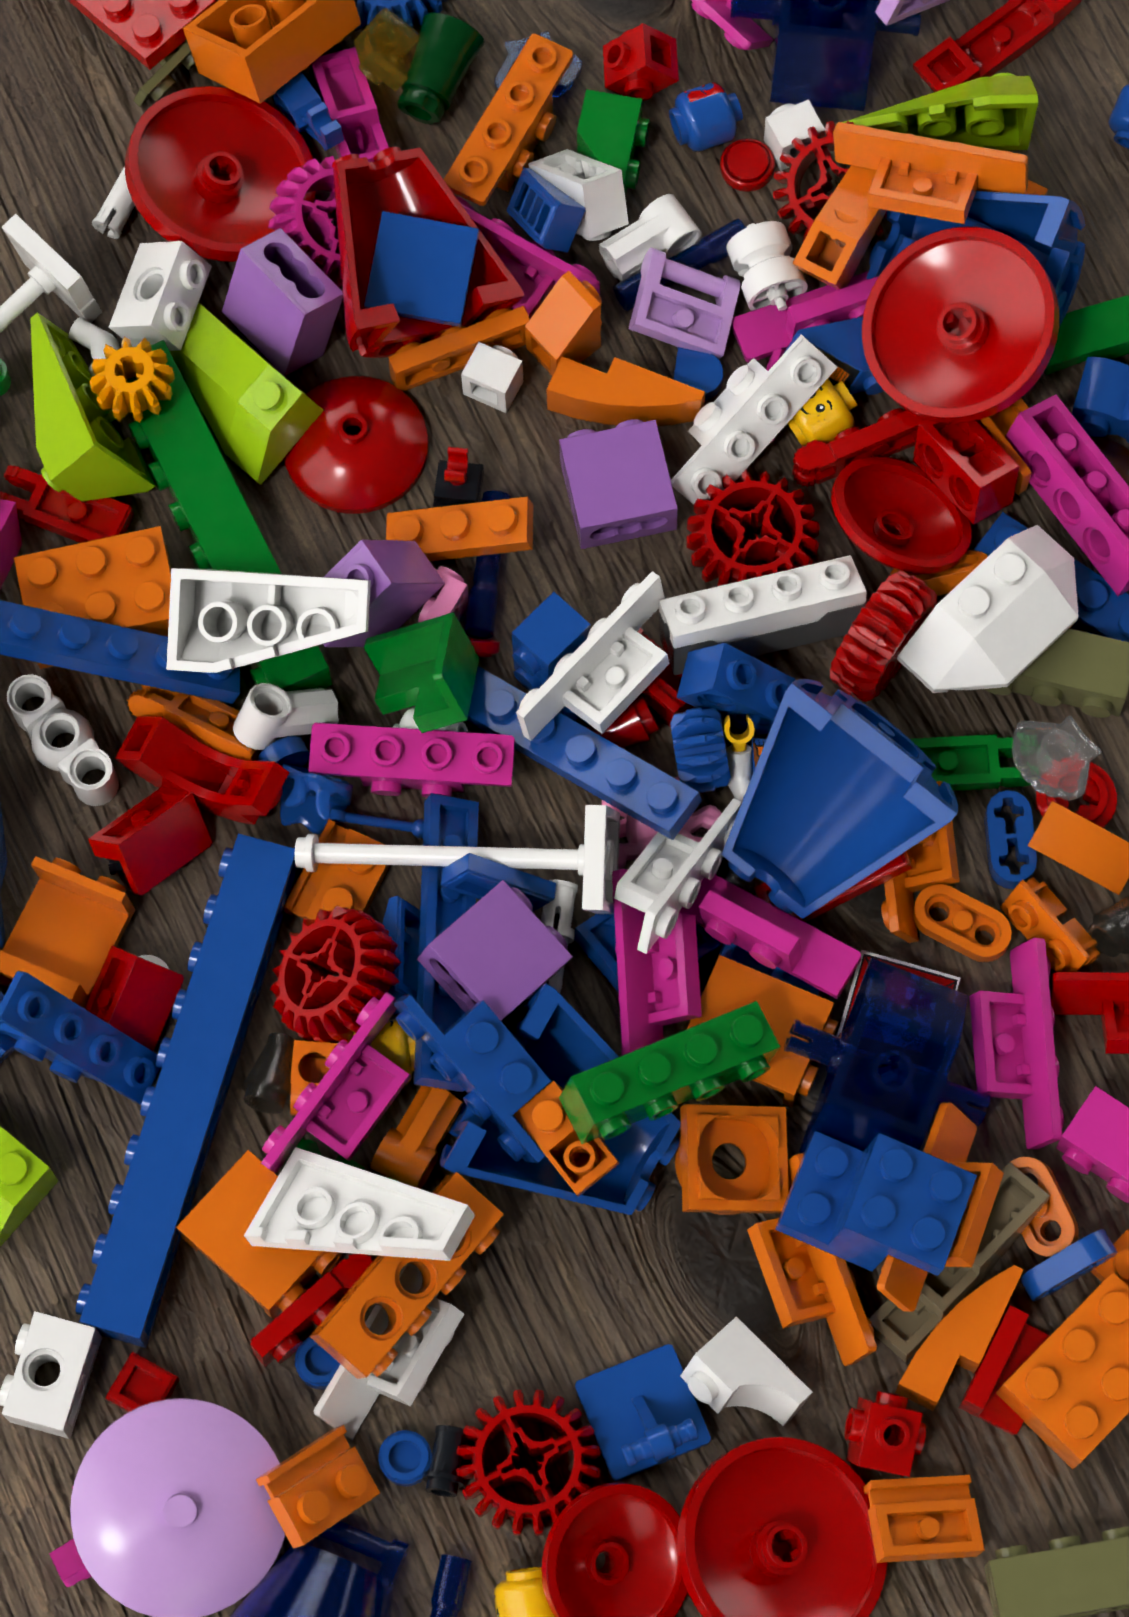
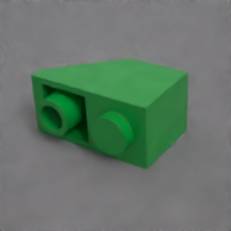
(611, 131)

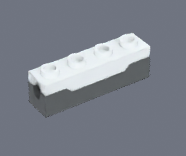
(764, 611)

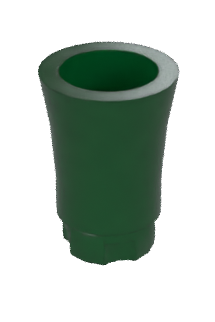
(438, 66)

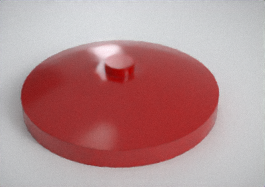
(210, 167)
(960, 324)
(779, 1535)

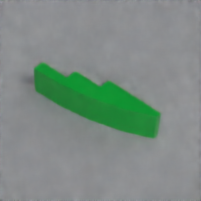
(1092, 332)

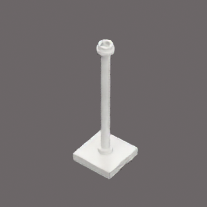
(47, 274)
(593, 859)

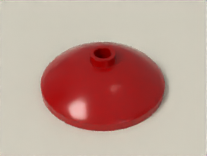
(362, 469)
(899, 516)
(640, 1551)

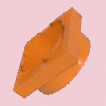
(763, 1141)

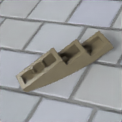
(1011, 1213)

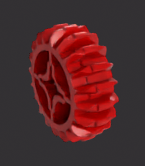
(817, 195)
(722, 514)
(878, 635)
(333, 944)
(507, 1475)

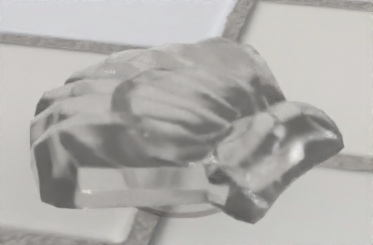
(1054, 757)

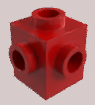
(640, 62)
(888, 1451)

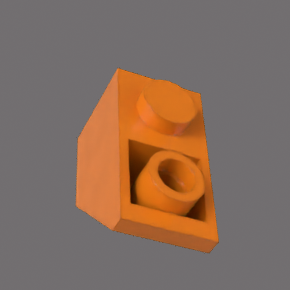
(565, 323)
(553, 1133)

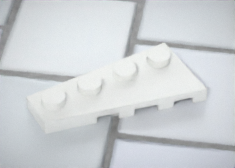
(354, 1211)

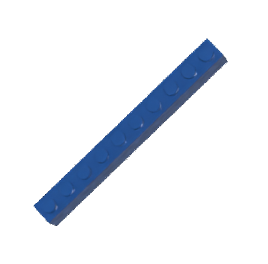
(190, 1091)

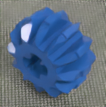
(700, 749)

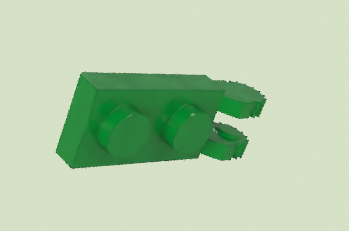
(971, 761)

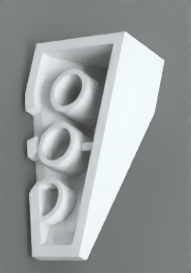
(249, 617)

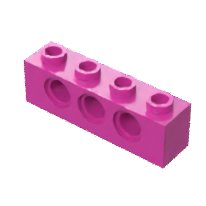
(1077, 485)

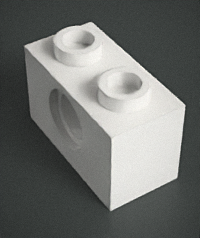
(160, 294)
(56, 1405)

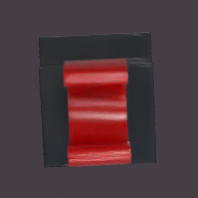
(457, 479)

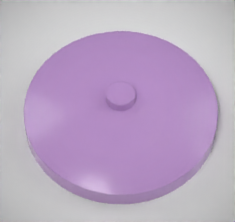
(175, 1509)

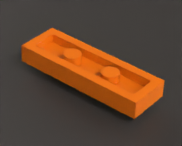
(450, 352)
(466, 528)

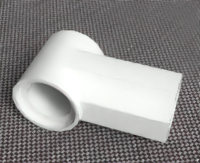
(660, 226)
(276, 713)

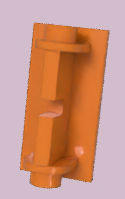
(1035, 913)

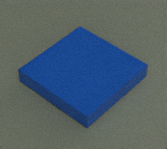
(422, 268)

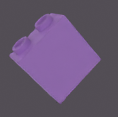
(282, 302)
(618, 483)
(399, 583)
(496, 953)

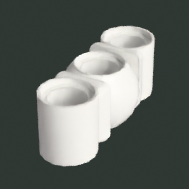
(52, 720)

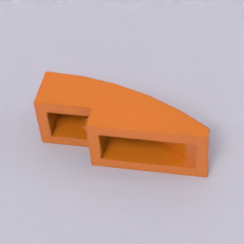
(621, 394)
(958, 1339)

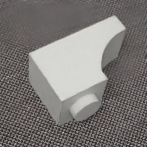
(591, 185)
(744, 1372)

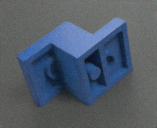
(876, 1202)

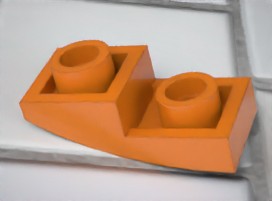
(1083, 847)

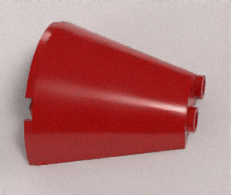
(408, 186)

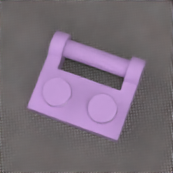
(679, 316)

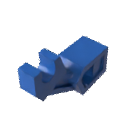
(307, 112)

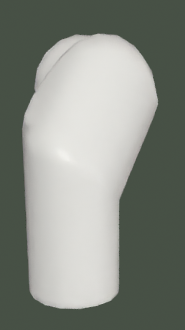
(92, 338)

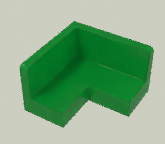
(425, 667)

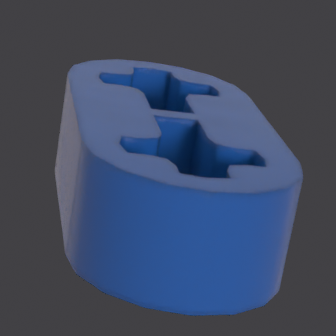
(998, 841)
(1068, 1265)

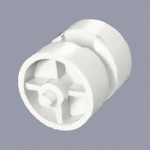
(764, 261)

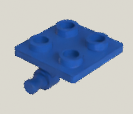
(642, 1412)

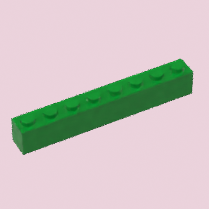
(215, 513)

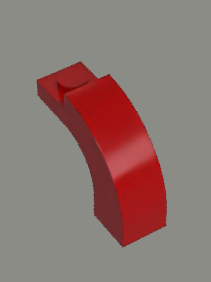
(219, 782)

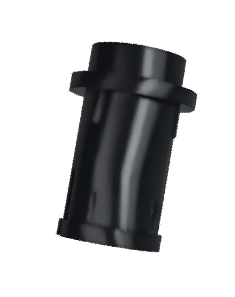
(442, 1474)

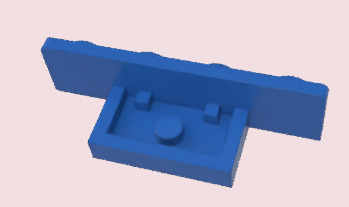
(74, 1039)
(486, 1064)

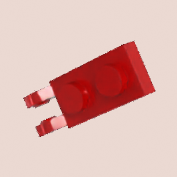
(824, 461)
(64, 513)
(281, 1336)

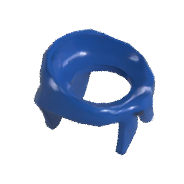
(310, 797)

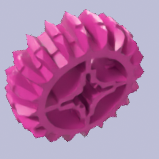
(300, 216)

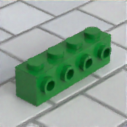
(668, 1073)

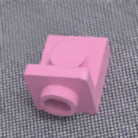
(450, 597)

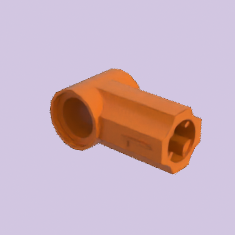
(411, 1148)

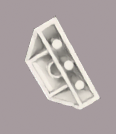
(997, 617)

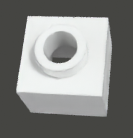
(788, 123)
(492, 376)

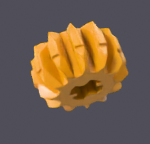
(127, 362)

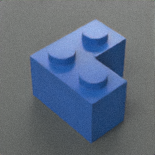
(543, 640)

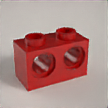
(966, 466)

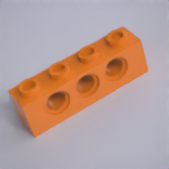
(344, 1328)

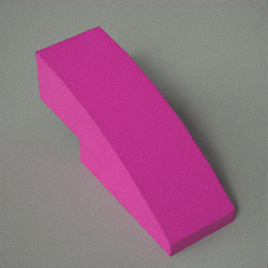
(350, 103)

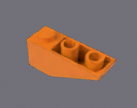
(841, 231)

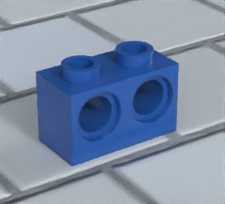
(733, 686)

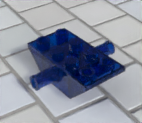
(822, 48)
(894, 1020)

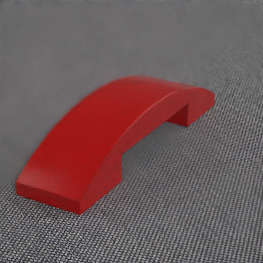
(991, 42)

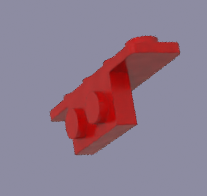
(1096, 995)

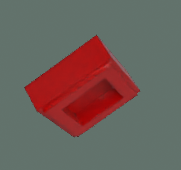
(140, 1384)

